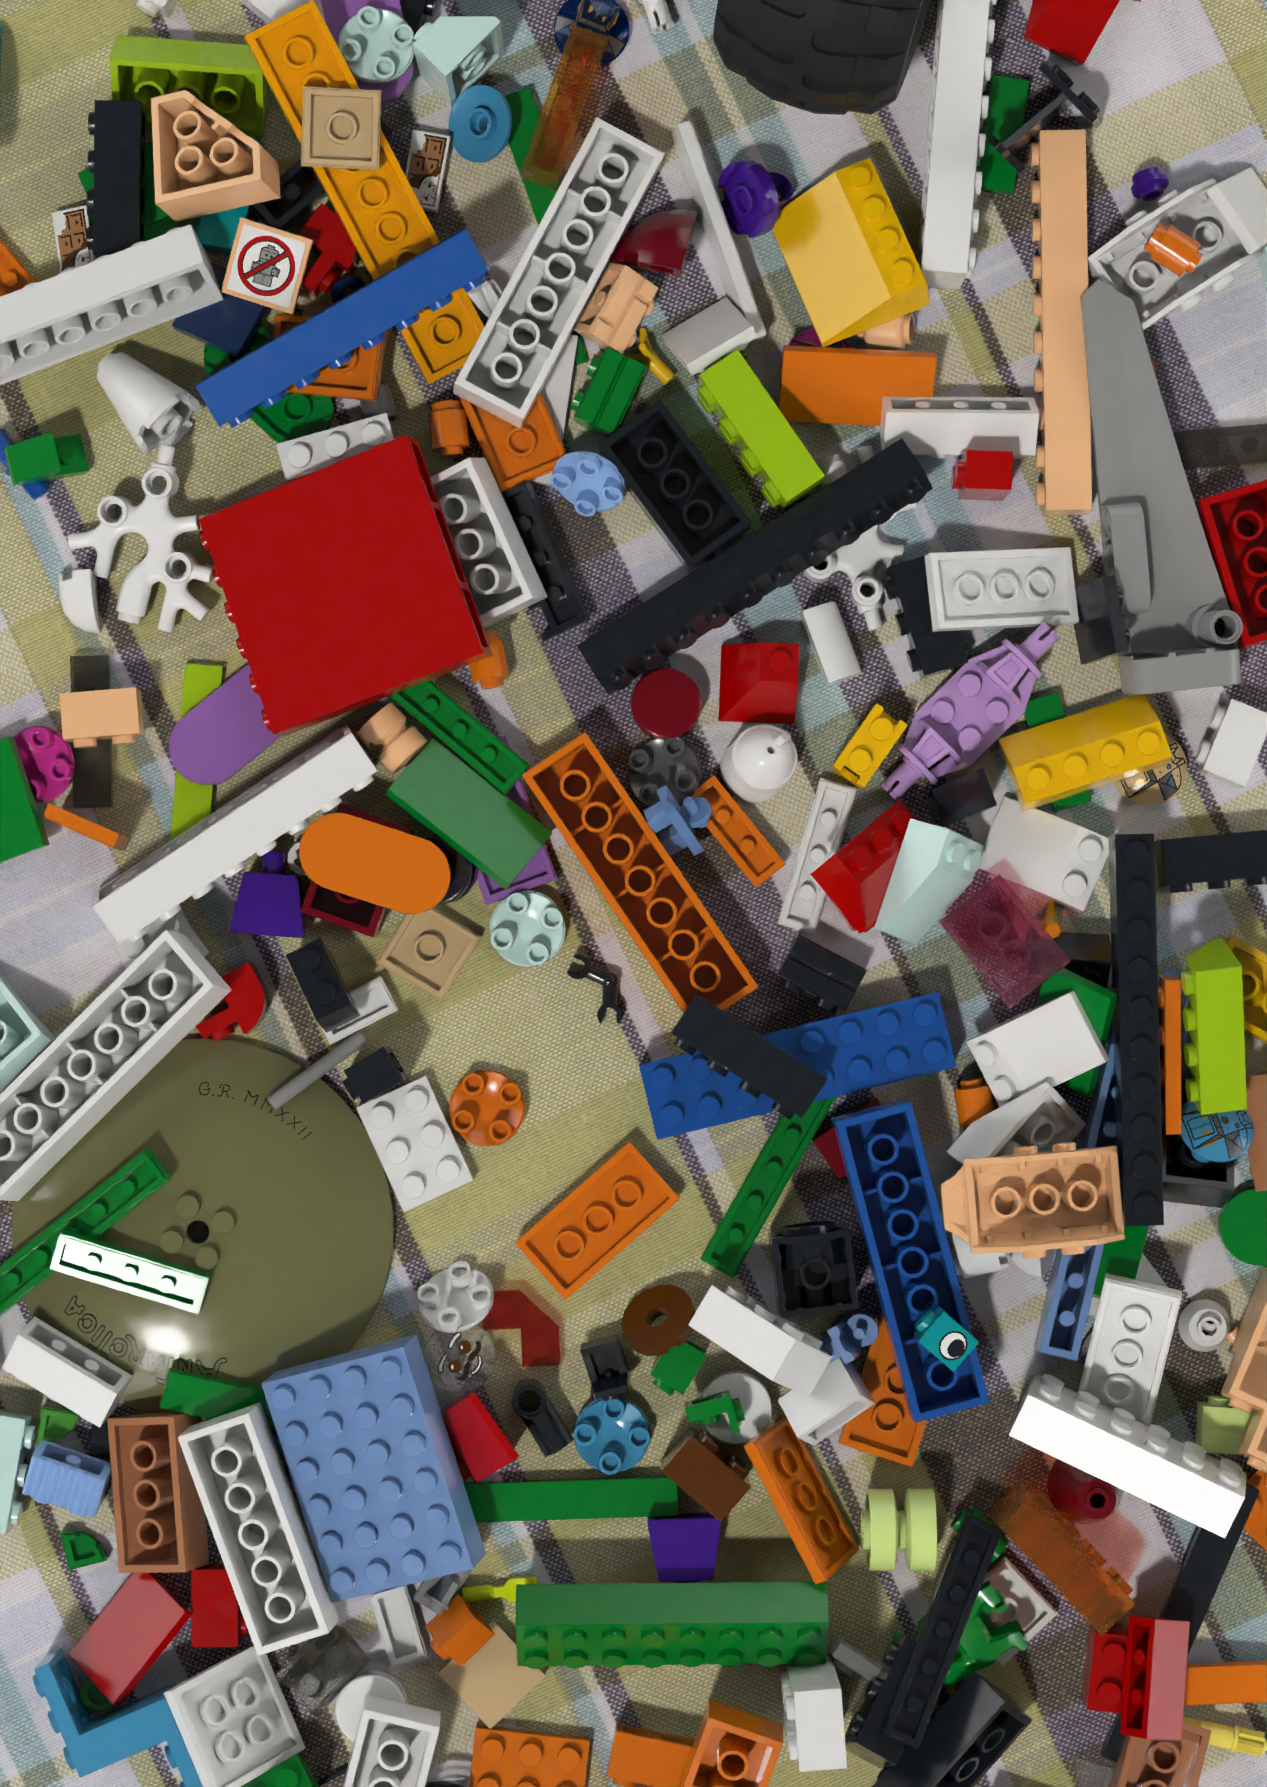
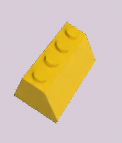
(1084, 751)

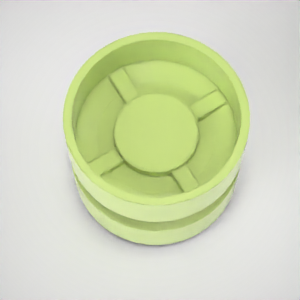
(889, 1529)

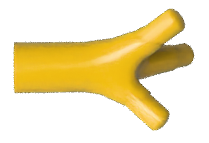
(651, 359)
(1050, 921)

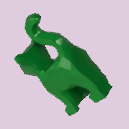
(979, 1643)

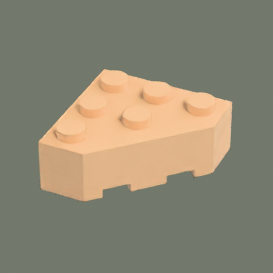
(205, 160)

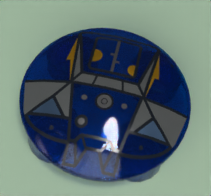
(598, 16)

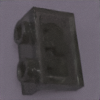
(323, 1668)

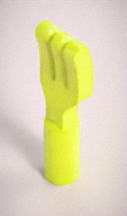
(489, 1592)

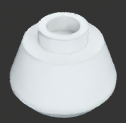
(1193, 1322)

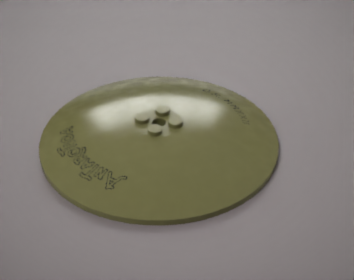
(289, 1209)

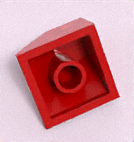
(758, 683)

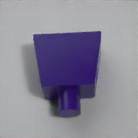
(270, 901)
(684, 1546)

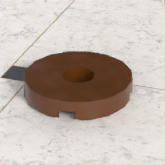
(649, 1306)

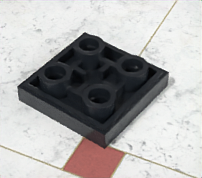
(1101, 624)

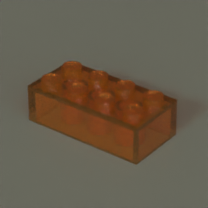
(1067, 1563)

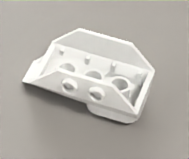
(1153, 287)

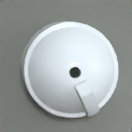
(754, 772)

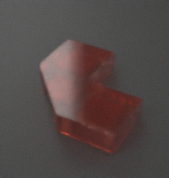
(538, 1331)

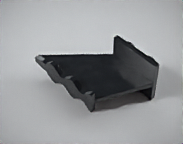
(1029, 131)

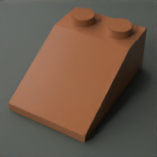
(1162, 1761)

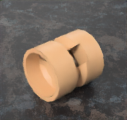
(392, 738)

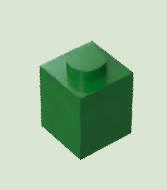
(678, 1367)

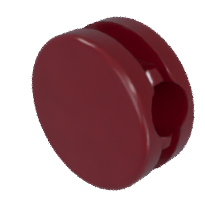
(666, 703)

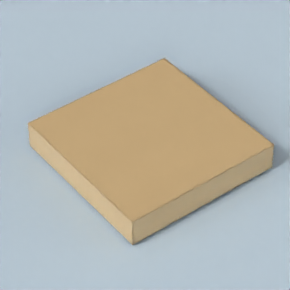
(340, 128)
(429, 951)
(491, 1678)

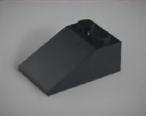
(1191, 1180)

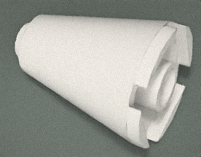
(146, 402)

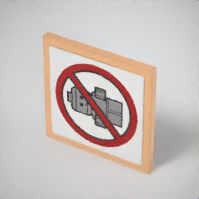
(267, 265)

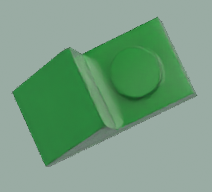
(46, 458)

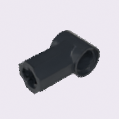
(542, 1419)

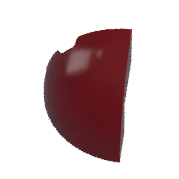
(657, 242)

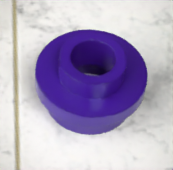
(1149, 184)

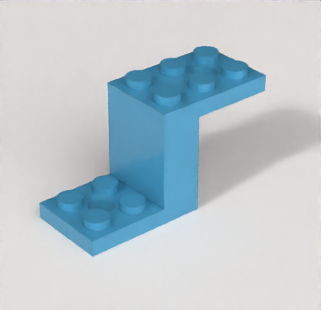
(114, 1734)

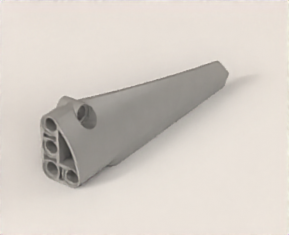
(1150, 516)

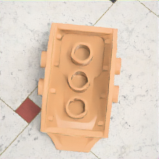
(1036, 1201)

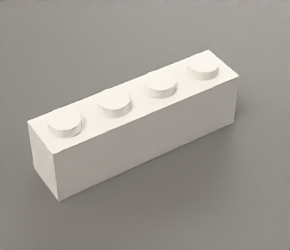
(960, 424)

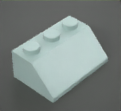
(457, 52)

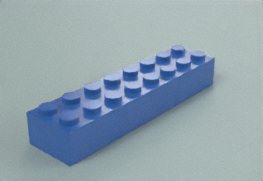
(343, 326)
(848, 1050)
(907, 1252)

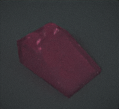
(1004, 941)

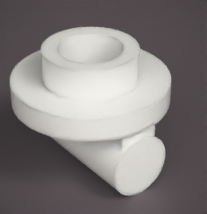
(485, 298)

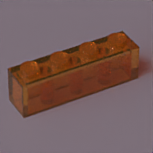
(564, 108)

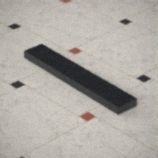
(941, 1632)

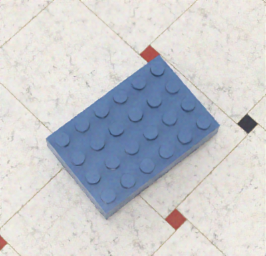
(374, 1469)

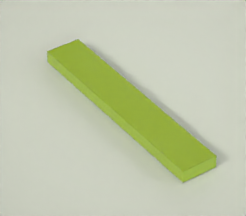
(193, 800)

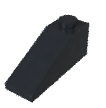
(961, 798)

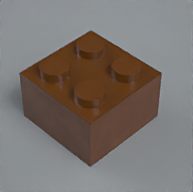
(706, 1473)

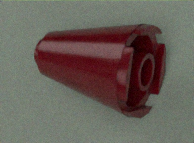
(1081, 1495)

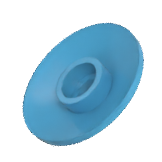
(469, 121)

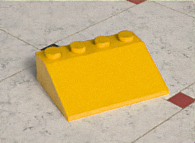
(849, 254)

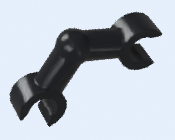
(609, 984)

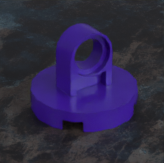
(752, 197)

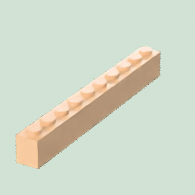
(1060, 342)

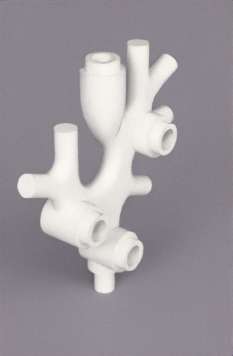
(861, 556)
(161, 564)

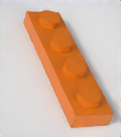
(1170, 1052)

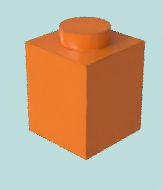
(459, 1631)

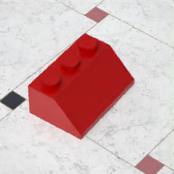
(863, 867)

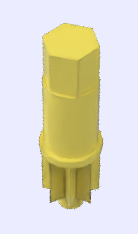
(1232, 1737)

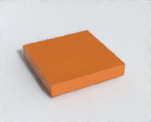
(86, 827)

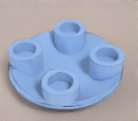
(588, 482)

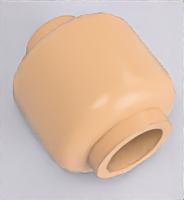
(890, 335)

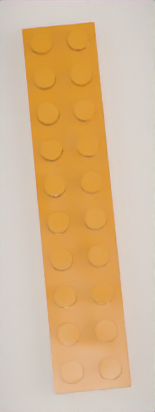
(372, 204)

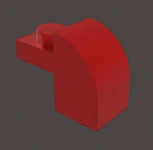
(334, 247)
(246, 1004)

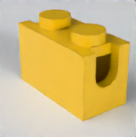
(868, 747)

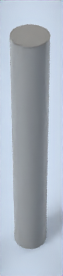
(316, 1070)

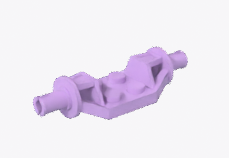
(970, 712)

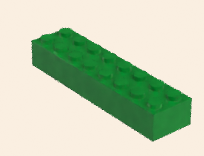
(671, 1624)

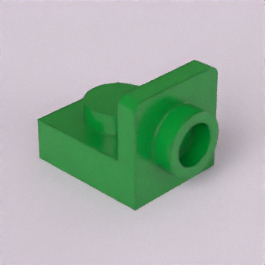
(708, 1410)

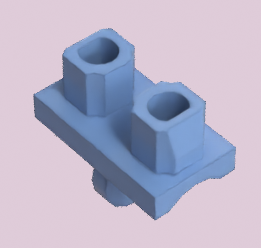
(685, 818)
(849, 1335)

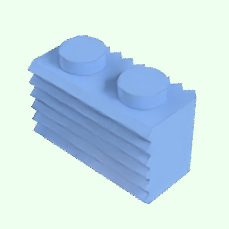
(67, 1479)

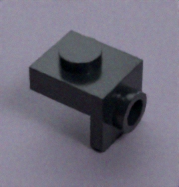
(606, 1368)

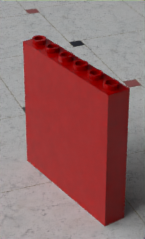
(344, 586)

